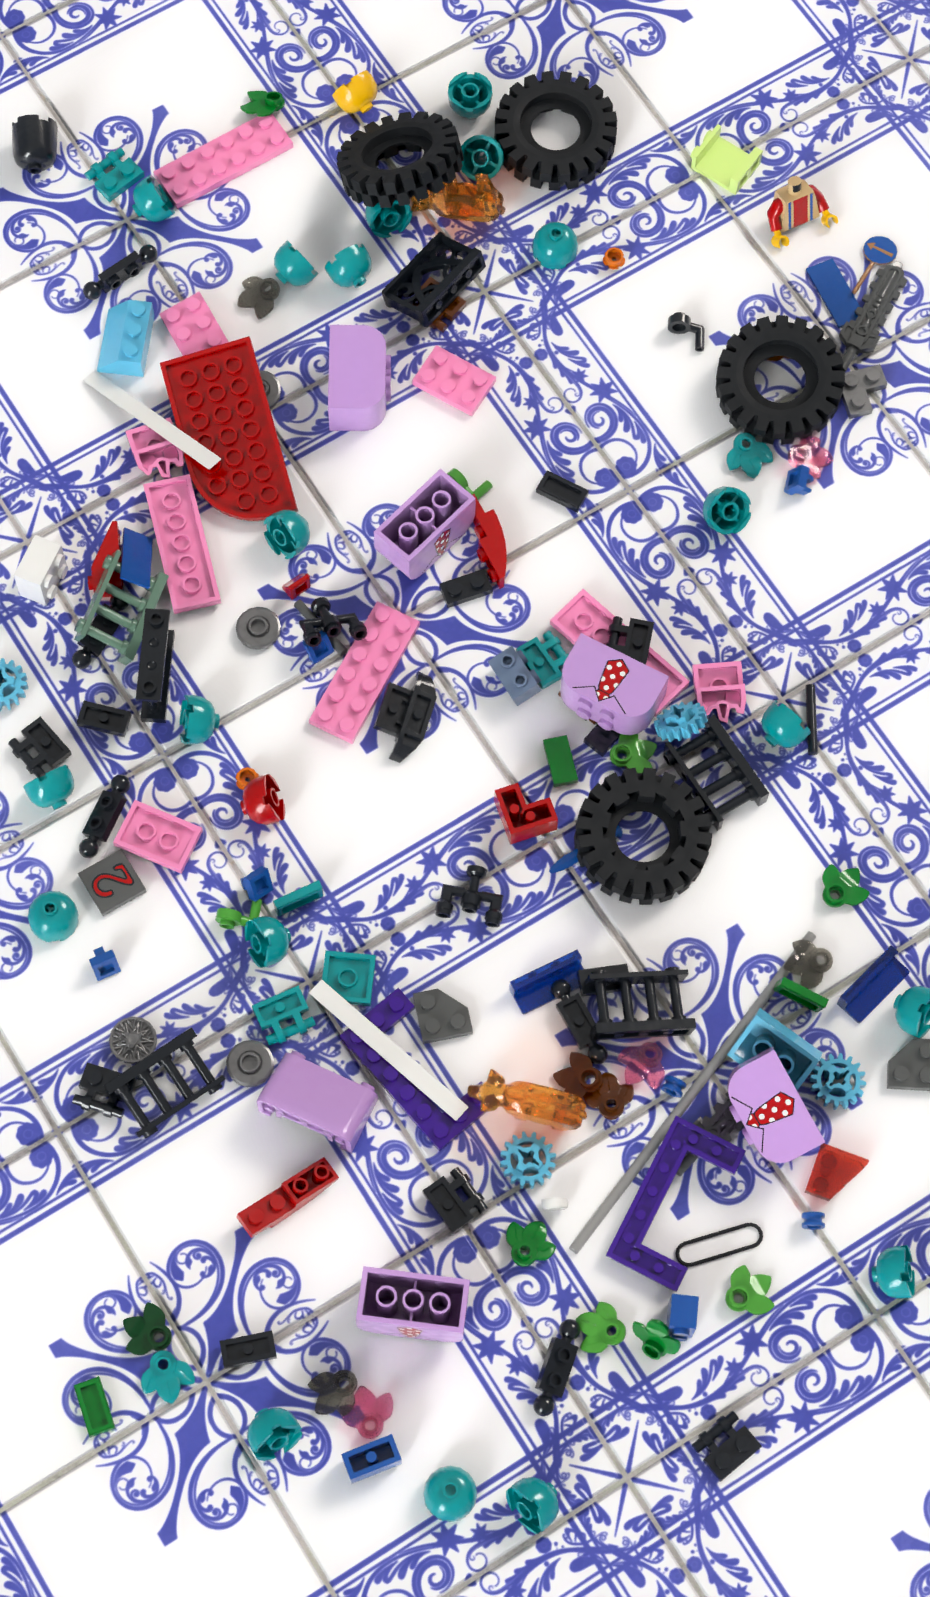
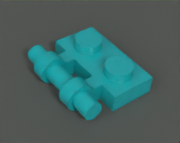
(118, 179)
(541, 661)
(279, 1009)

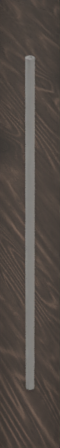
(678, 1111)

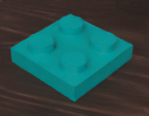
(350, 975)

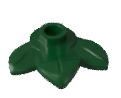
(144, 1329)

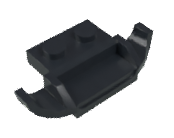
(406, 714)

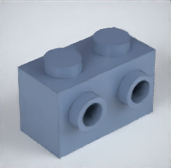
(514, 675)

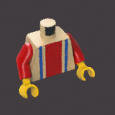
(795, 206)

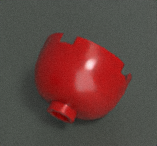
(262, 802)

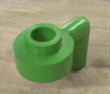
(460, 479)
(229, 917)

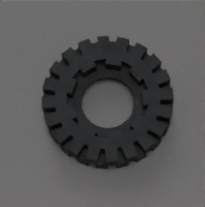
(361, 156)
(567, 165)
(780, 420)
(652, 794)

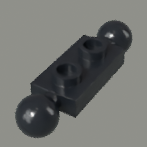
(120, 272)
(82, 658)
(104, 816)
(578, 1020)
(556, 1367)

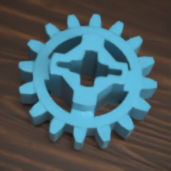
(11, 688)
(680, 721)
(845, 1089)
(519, 1153)

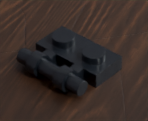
(637, 636)
(45, 742)
(92, 1081)
(449, 1205)
(732, 1452)

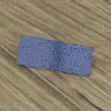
(873, 986)
(535, 987)

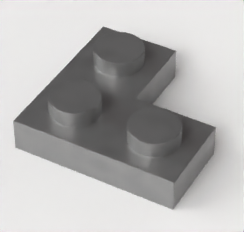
(857, 386)

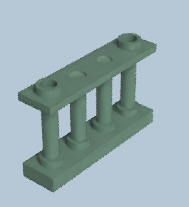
(129, 647)

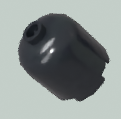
(34, 143)

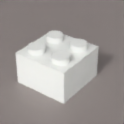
(41, 570)

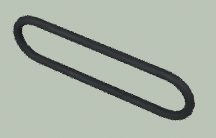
(723, 1254)

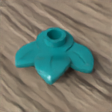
(749, 458)
(166, 1380)

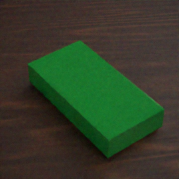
(560, 761)
(800, 994)
(94, 1406)

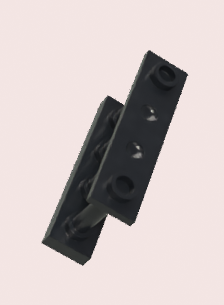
(155, 665)
(727, 752)
(630, 1027)
(142, 1072)

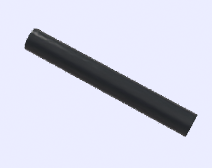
(811, 719)

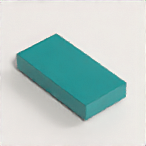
(298, 898)

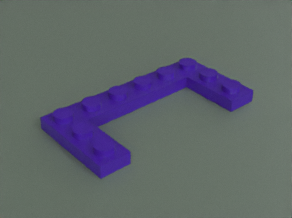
(436, 1126)
(627, 1244)

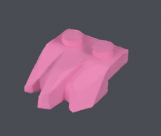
(153, 450)
(720, 687)

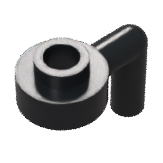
(681, 323)

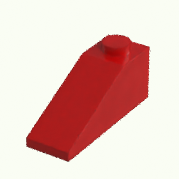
(109, 546)

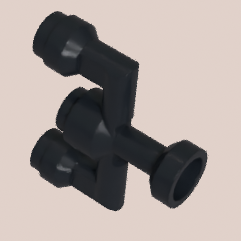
(329, 623)
(471, 898)

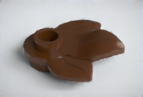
(575, 1077)
(610, 1093)

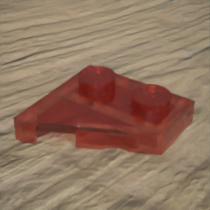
(833, 1171)

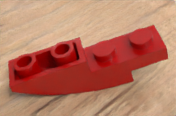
(491, 544)
(288, 1198)

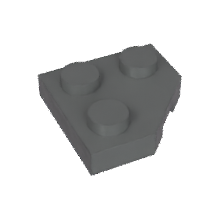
(441, 1016)
(910, 1067)

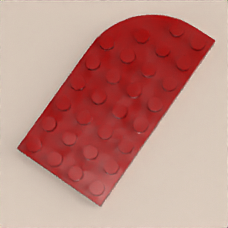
(225, 408)

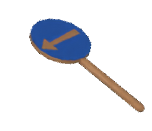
(878, 251)

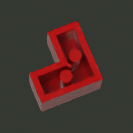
(523, 820)

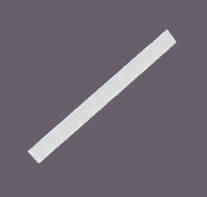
(152, 419)
(389, 1050)

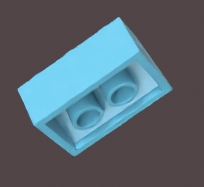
(127, 338)
(793, 1051)

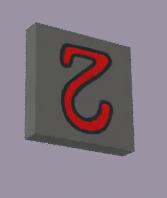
(112, 882)

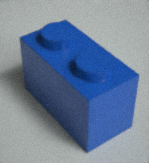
(682, 1316)
(371, 1458)

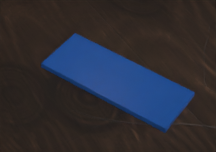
(834, 291)
(136, 558)

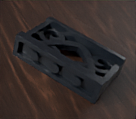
(430, 259)

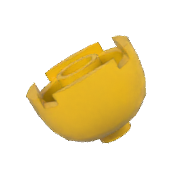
(357, 94)

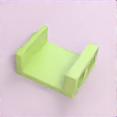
(724, 161)

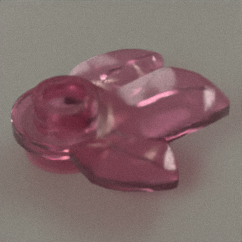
(812, 455)
(641, 1067)
(369, 1409)

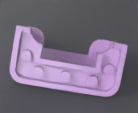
(318, 1099)

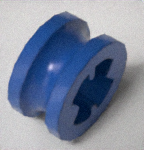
(673, 1086)
(813, 1220)

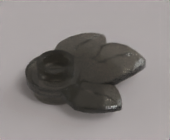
(257, 297)
(805, 963)
(331, 1394)

